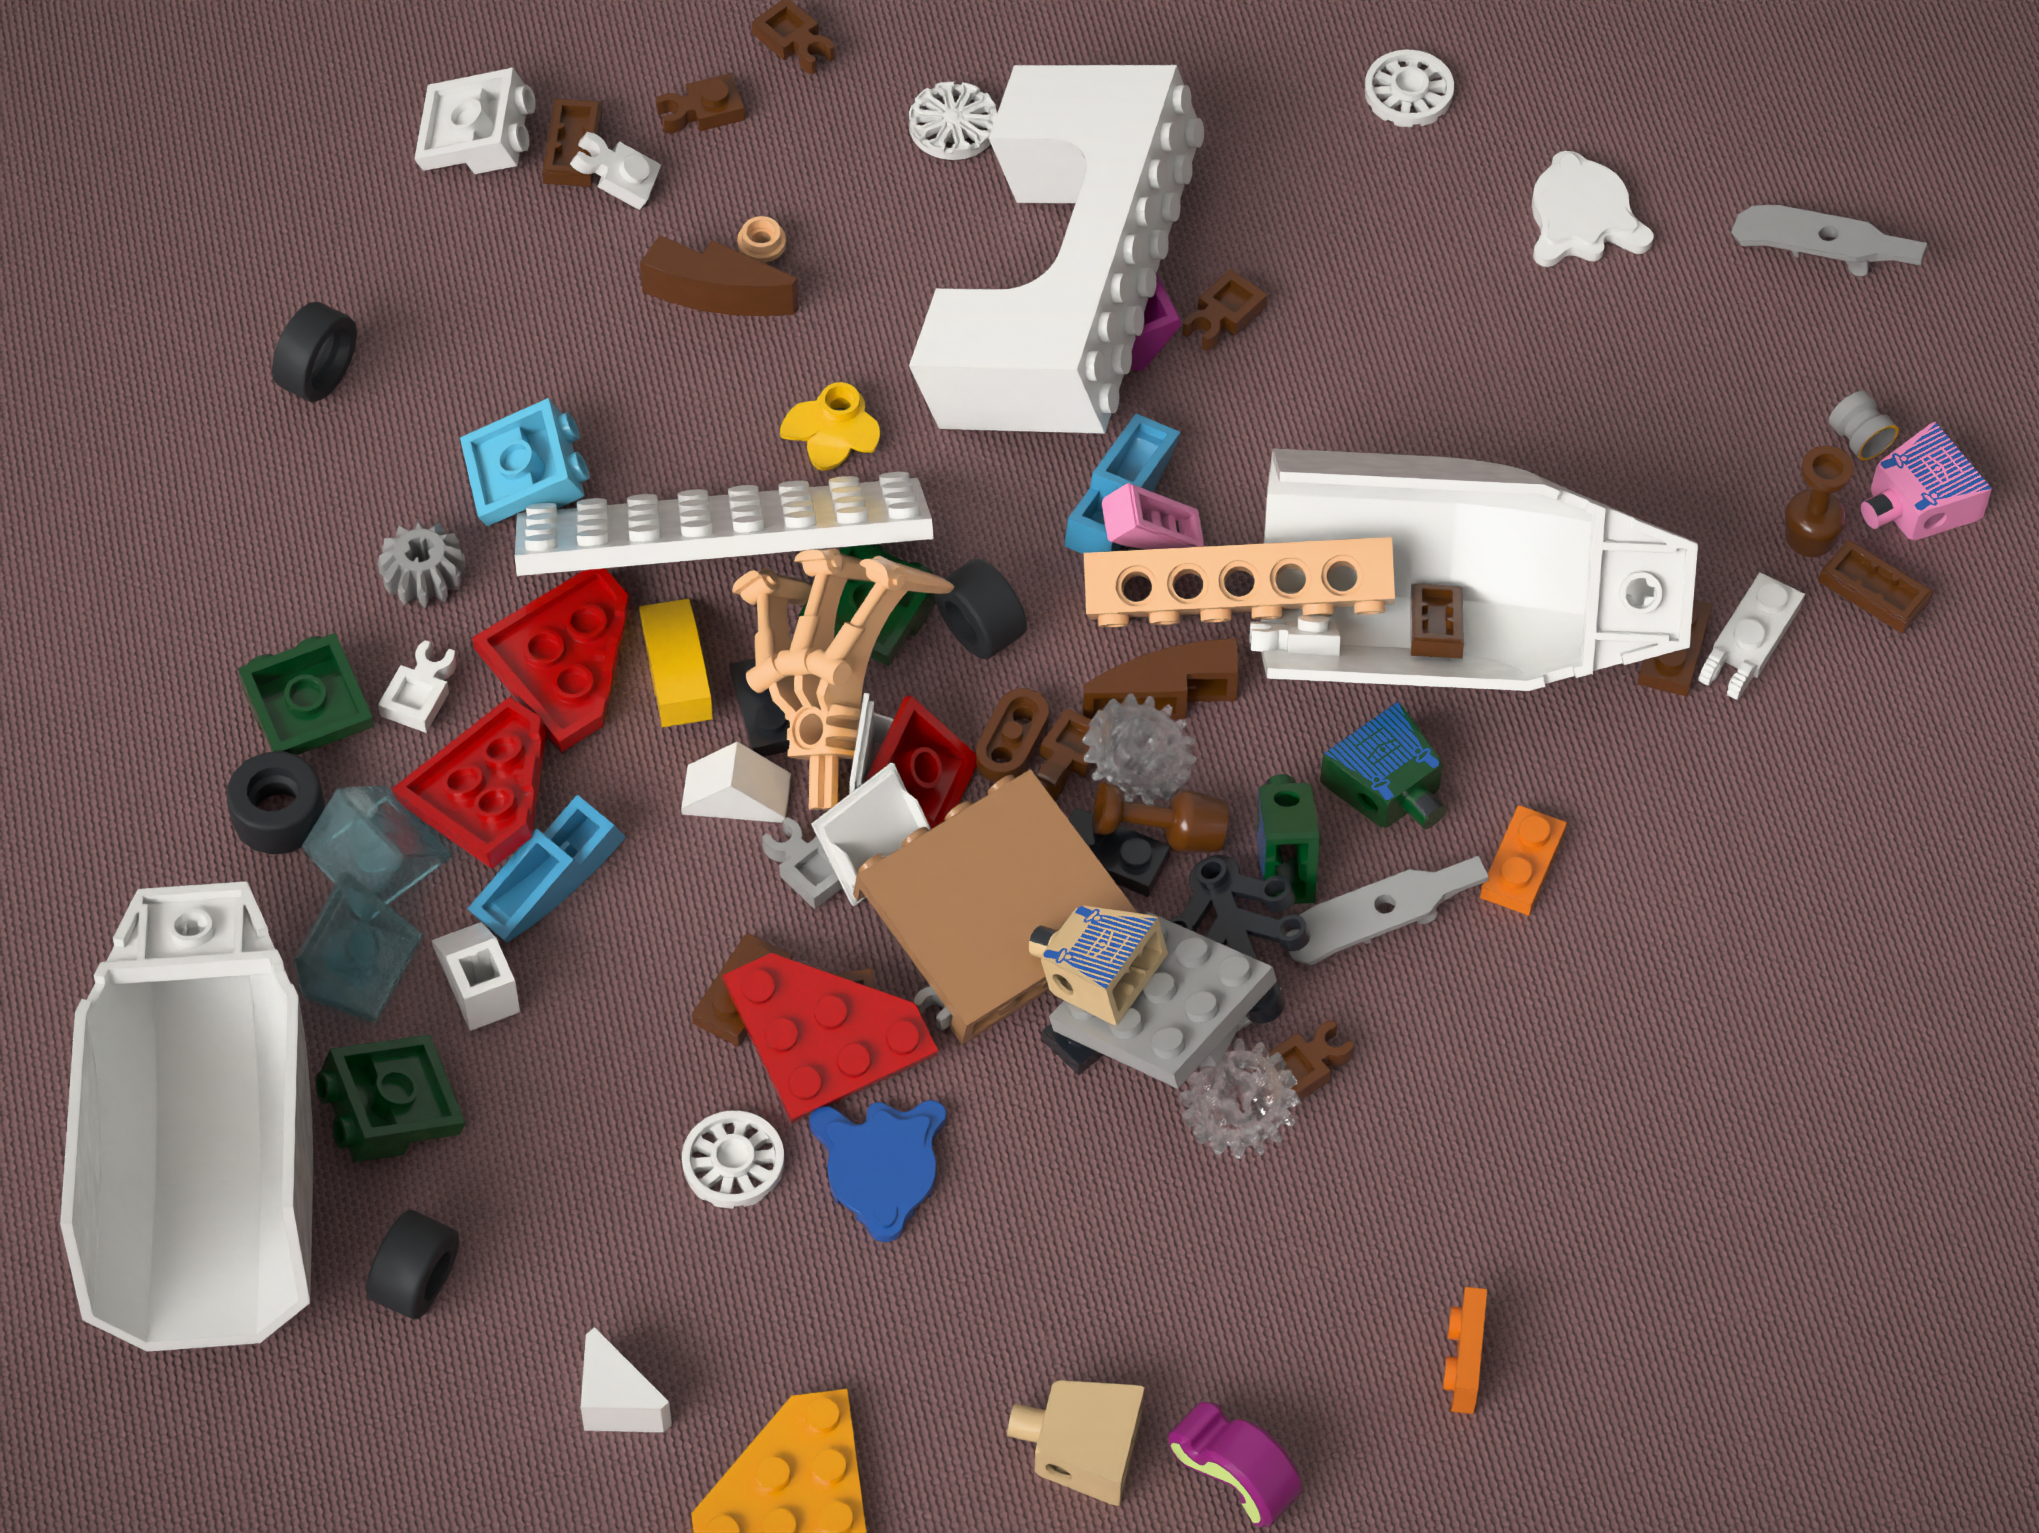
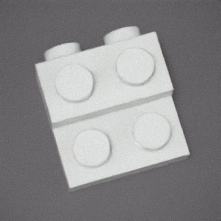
(475, 122)

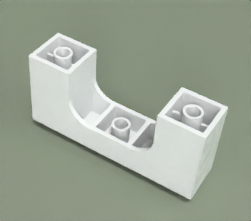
(1061, 344)

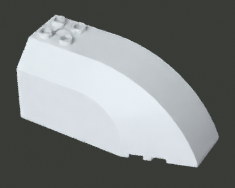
(1542, 570)
(189, 1129)

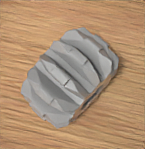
(421, 564)

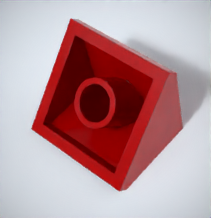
(928, 759)

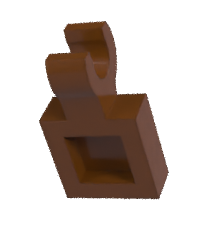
(1064, 752)

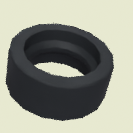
(314, 351)

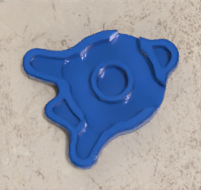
(882, 1164)

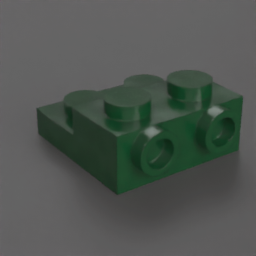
(903, 620)
(305, 696)
(388, 1096)

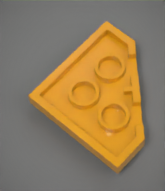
(792, 1475)

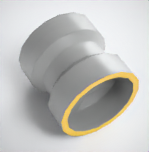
(1863, 425)

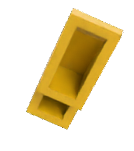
(676, 663)

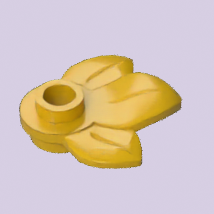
(832, 432)

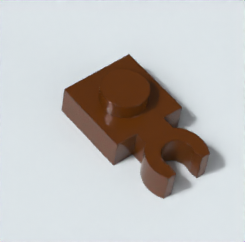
(792, 31)
(707, 101)
(1227, 305)
(1311, 1059)

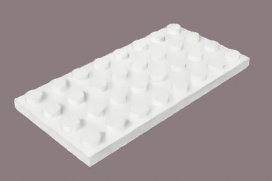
(721, 525)

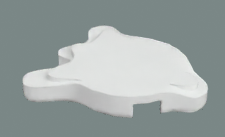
(1582, 209)

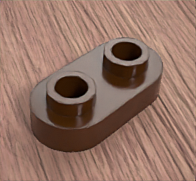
(1010, 739)

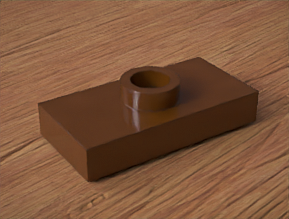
(567, 126)
(1875, 586)
(1436, 621)

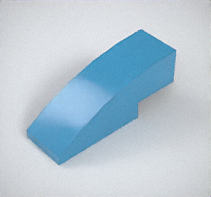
(1134, 458)
(546, 870)

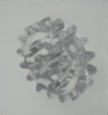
(1139, 749)
(1258, 1091)

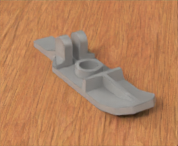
(1804, 232)
(1354, 915)

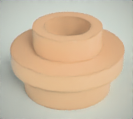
(761, 230)

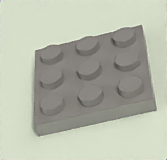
(1180, 1012)

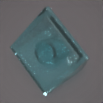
(373, 841)
(355, 951)

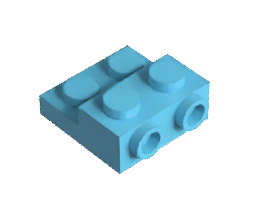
(524, 462)

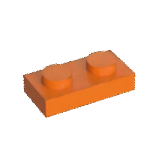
(1523, 860)
(1463, 1371)

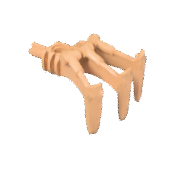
(820, 676)

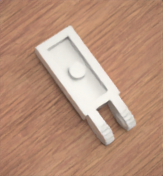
(1753, 633)

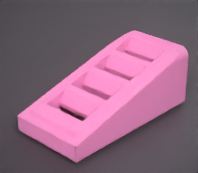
(1148, 520)

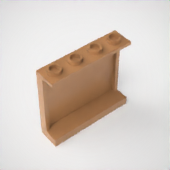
(976, 892)

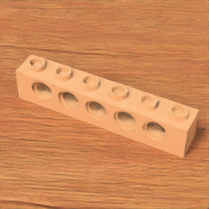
(1109, 572)

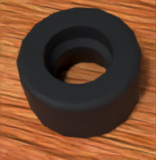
(982, 609)
(268, 776)
(412, 1264)

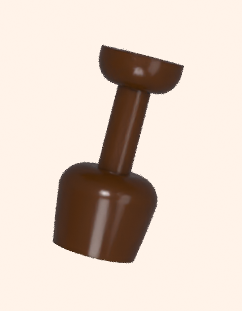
(1816, 515)
(1190, 822)

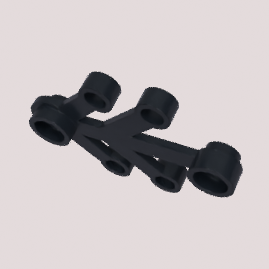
(1235, 923)

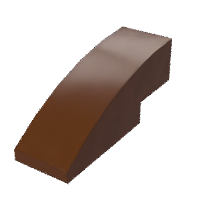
(717, 280)
(1172, 676)

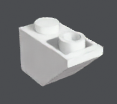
(478, 975)

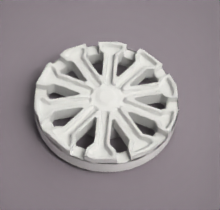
(1409, 88)
(952, 120)
(733, 1159)

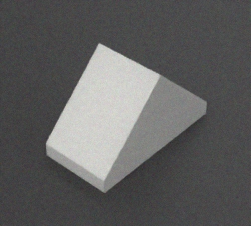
(736, 786)
(617, 1394)

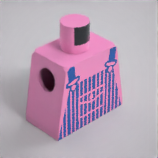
(1926, 487)

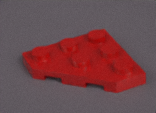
(562, 653)
(483, 784)
(824, 1032)

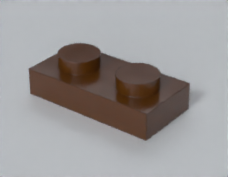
(1675, 670)
(716, 1009)

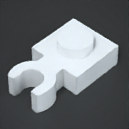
(622, 170)
(1306, 636)
(419, 693)

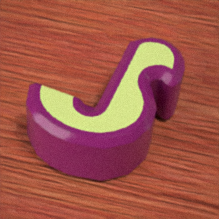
(1240, 1457)

